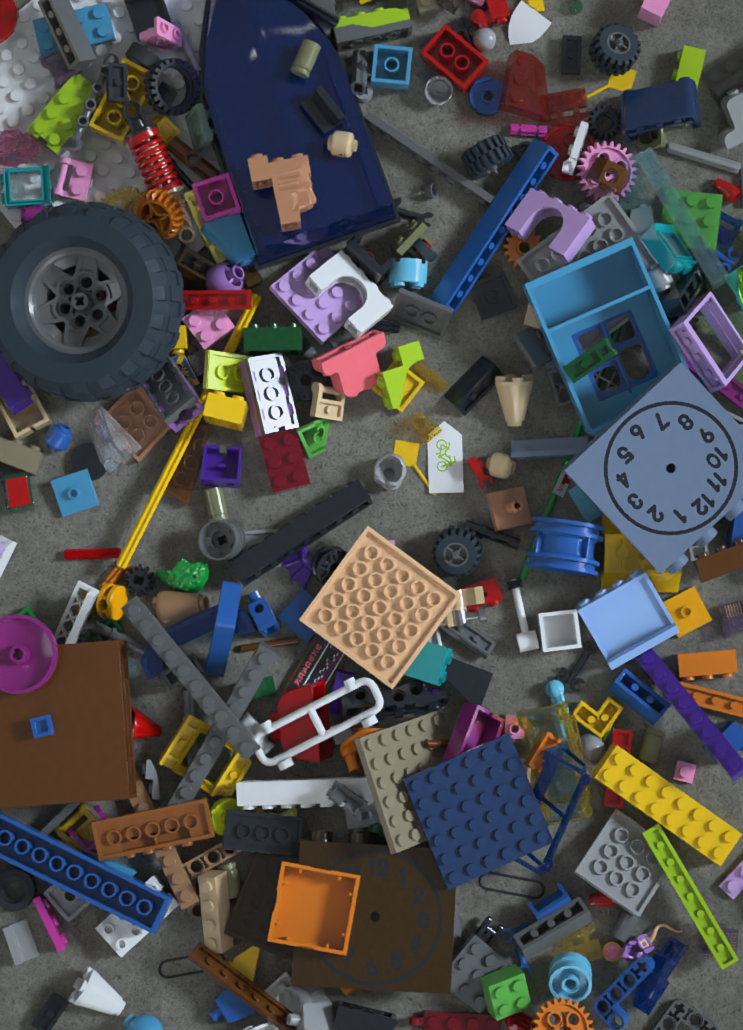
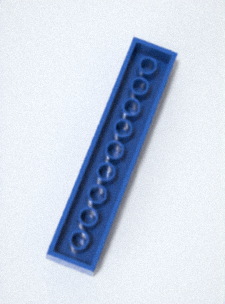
(82, 875)

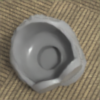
(390, 471)

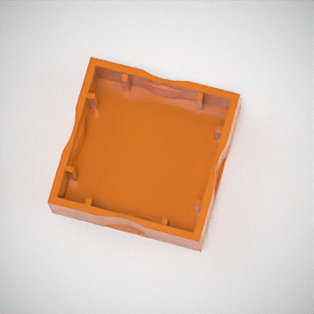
(314, 908)

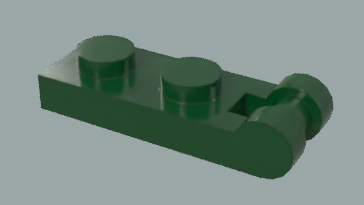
(589, 360)

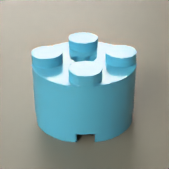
(408, 272)

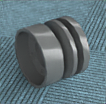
(212, 542)

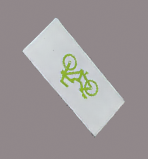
(445, 461)

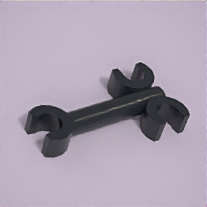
(412, 215)
(570, 678)

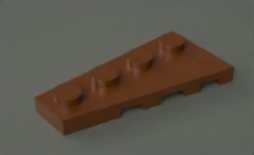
(185, 475)

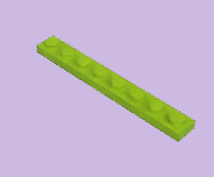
(690, 896)

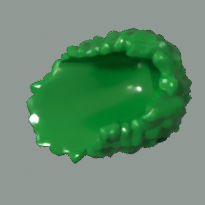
(186, 576)

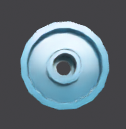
(570, 976)

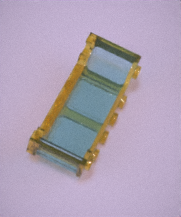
(562, 725)

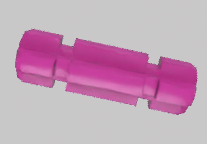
(528, 130)

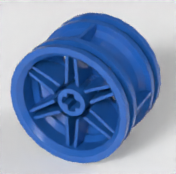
(564, 546)

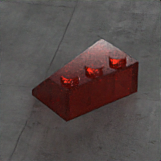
(525, 88)

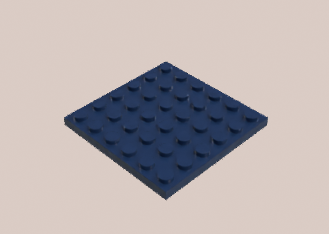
(477, 811)

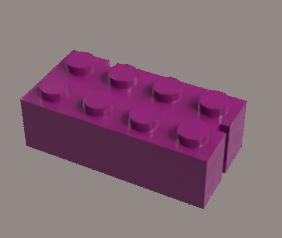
(472, 729)

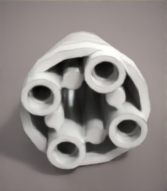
(96, 994)

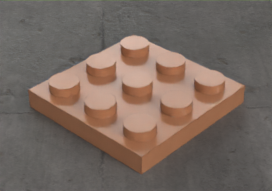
(140, 419)

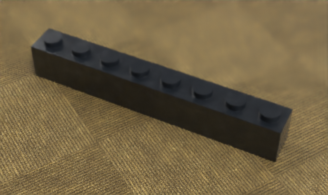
(301, 532)

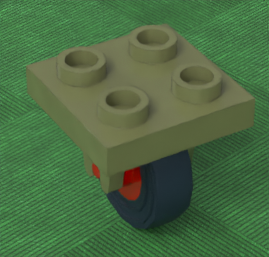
(410, 237)

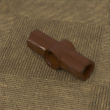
(184, 153)

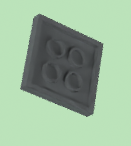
(469, 964)

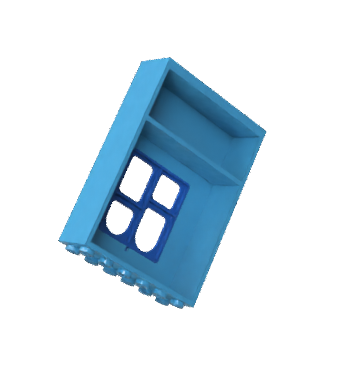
(588, 298)

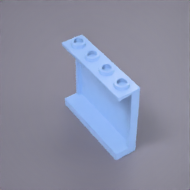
(627, 618)

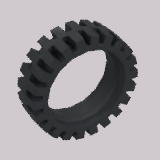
(152, 86)

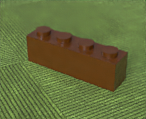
(719, 563)

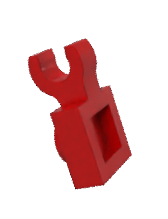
(477, 467)

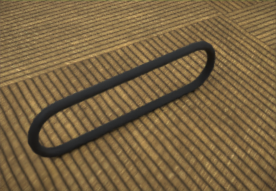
(512, 893)
(180, 975)

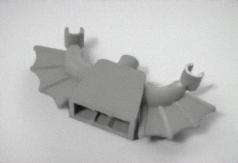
(314, 1008)

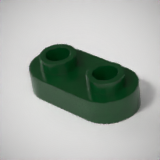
(378, 835)

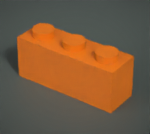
(706, 664)

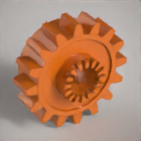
(514, 244)

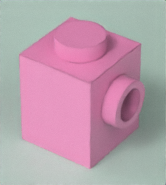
(511, 727)

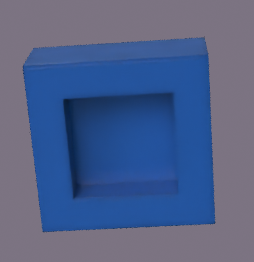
(42, 726)

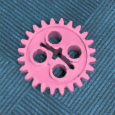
(613, 154)

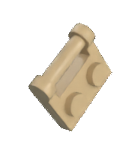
(326, 408)

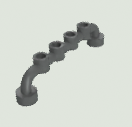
(74, 143)

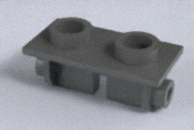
(354, 803)

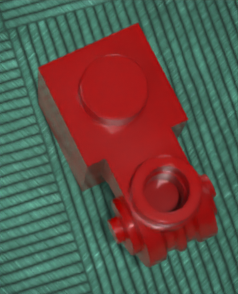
(496, 13)

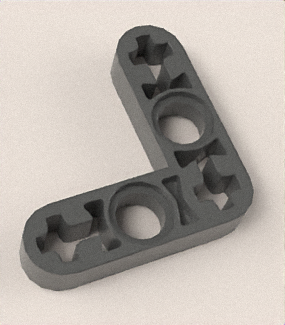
(683, 1016)

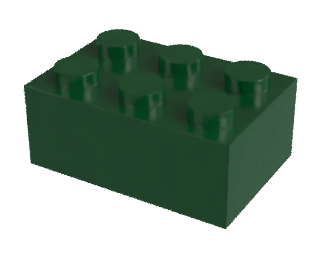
(273, 339)

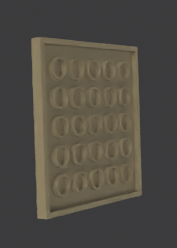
(388, 759)

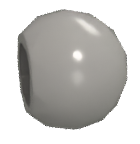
(484, 39)

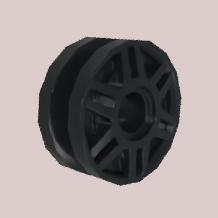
(296, 373)
(324, 560)

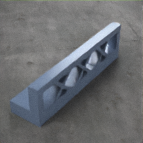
(547, 448)

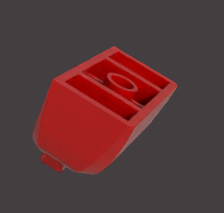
(303, 727)

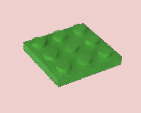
(706, 212)

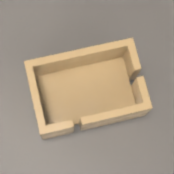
(29, 418)

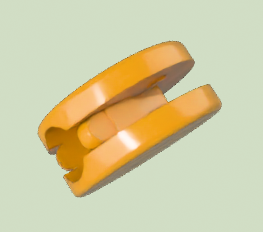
(111, 600)

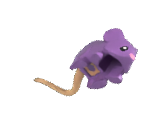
(641, 945)

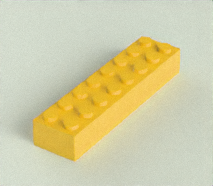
(666, 804)

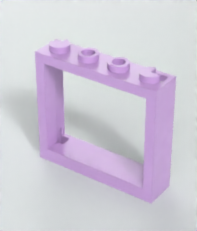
(696, 351)

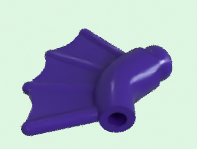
(299, 567)

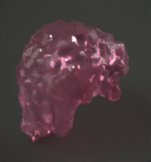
(17, 148)

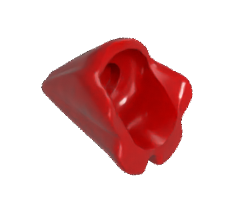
(143, 725)

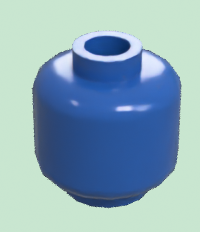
(58, 437)

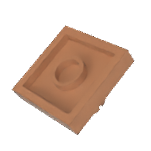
(509, 508)

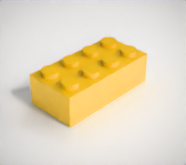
(108, 117)
(225, 410)

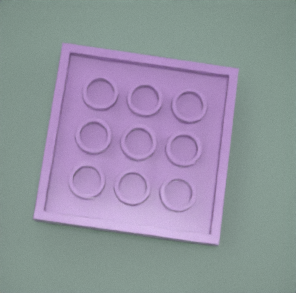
(318, 315)

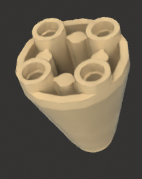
(514, 396)

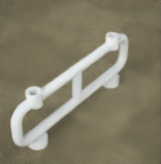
(367, 719)

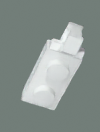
(576, 148)

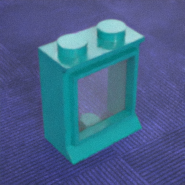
(26, 187)
(668, 249)

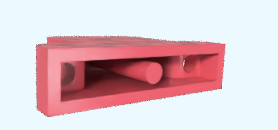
(352, 364)

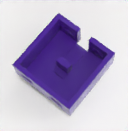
(221, 469)

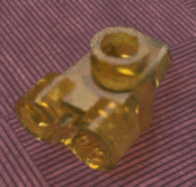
(426, 432)

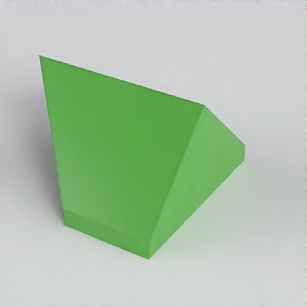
(314, 436)

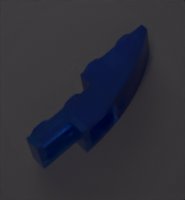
(656, 982)

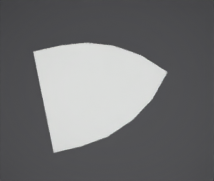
(526, 25)

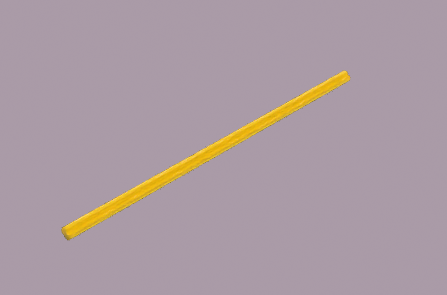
(180, 448)

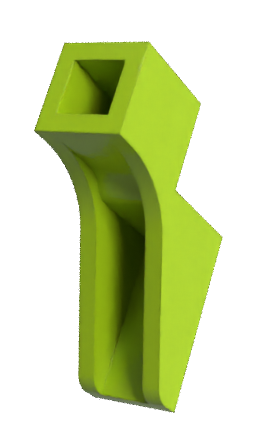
(393, 379)

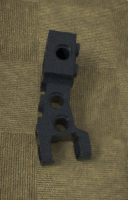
(411, 699)

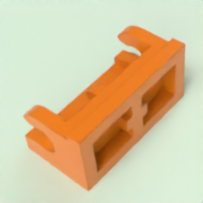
(534, 759)

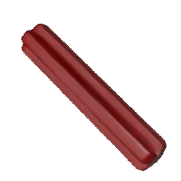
(92, 553)

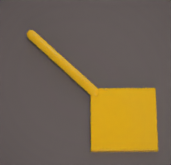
(619, 82)
(409, 453)

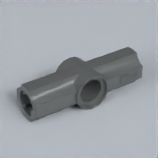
(359, 72)

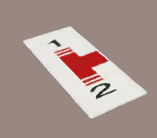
(562, 484)

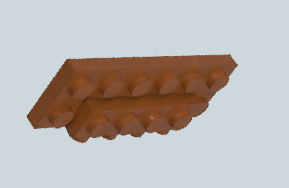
(153, 829)

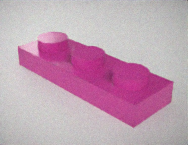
(51, 923)

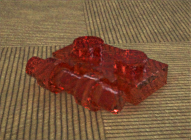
(567, 101)

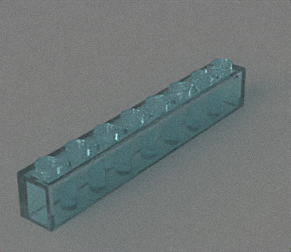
(682, 218)

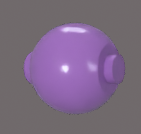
(224, 277)

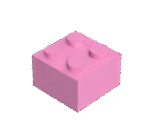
(208, 326)

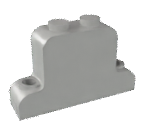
(733, 109)

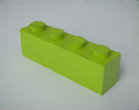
(689, 65)

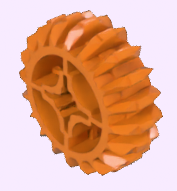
(161, 212)

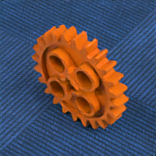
(555, 1008)

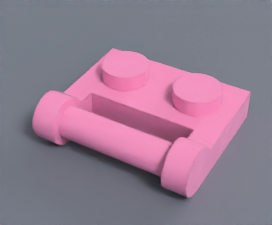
(79, 180)

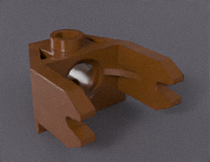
(596, 172)

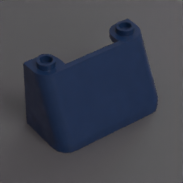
(659, 108)

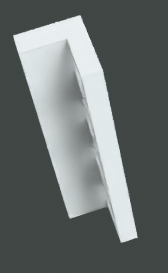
(80, 619)

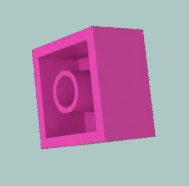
(216, 198)

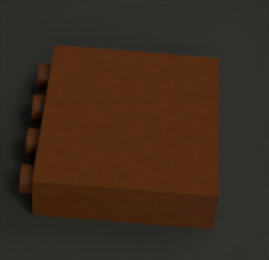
(92, 725)

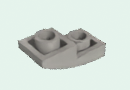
(150, 772)

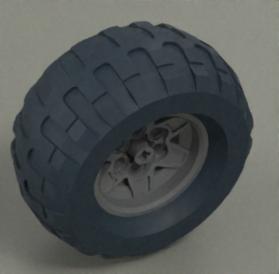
(140, 279)

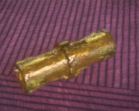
(430, 376)

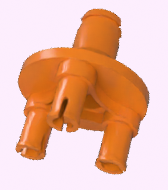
(349, 750)

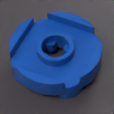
(478, 91)

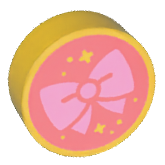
(611, 951)

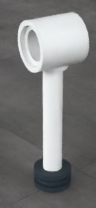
(527, 639)

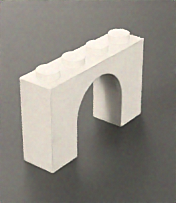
(342, 270)

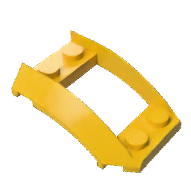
(181, 744)

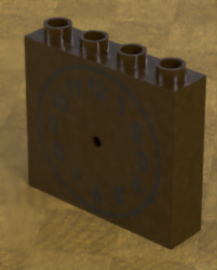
(399, 921)

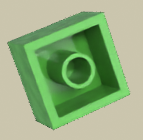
(506, 992)

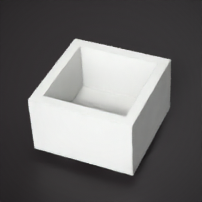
(559, 630)

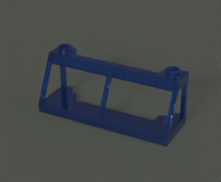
(552, 758)

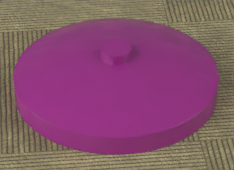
(26, 654)

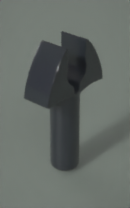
(465, 33)

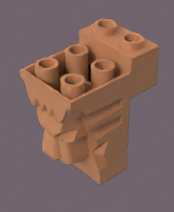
(290, 185)

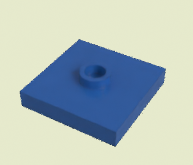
(293, 613)

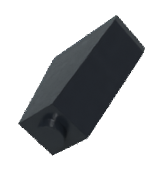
(468, 680)

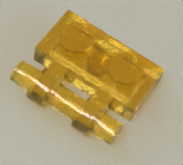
(589, 948)

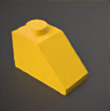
(247, 962)

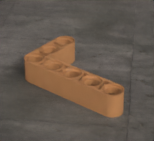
(206, 865)

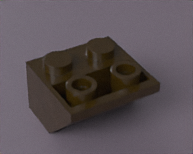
(192, 268)

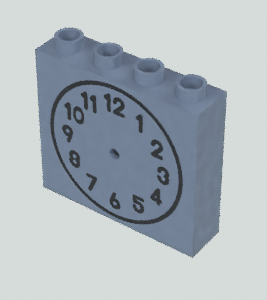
(665, 469)

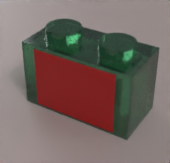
(18, 492)

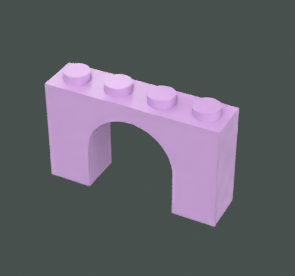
(538, 206)

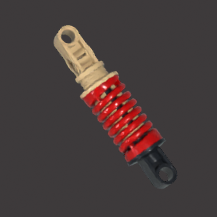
(152, 161)

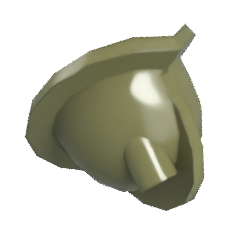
(653, 139)

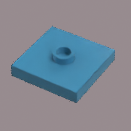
(75, 492)

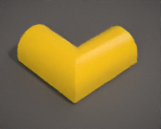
(597, 721)

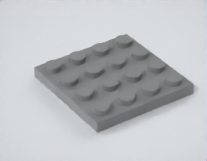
(622, 864)

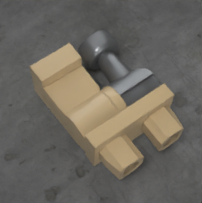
(459, 615)

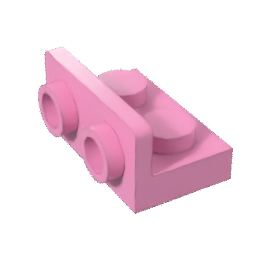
(162, 36)

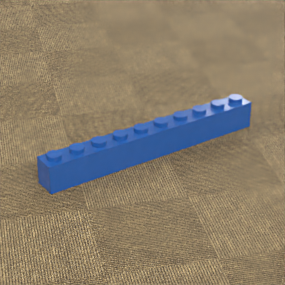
(491, 228)

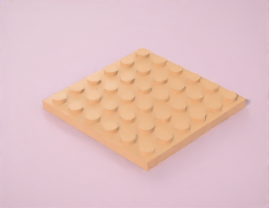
(380, 607)

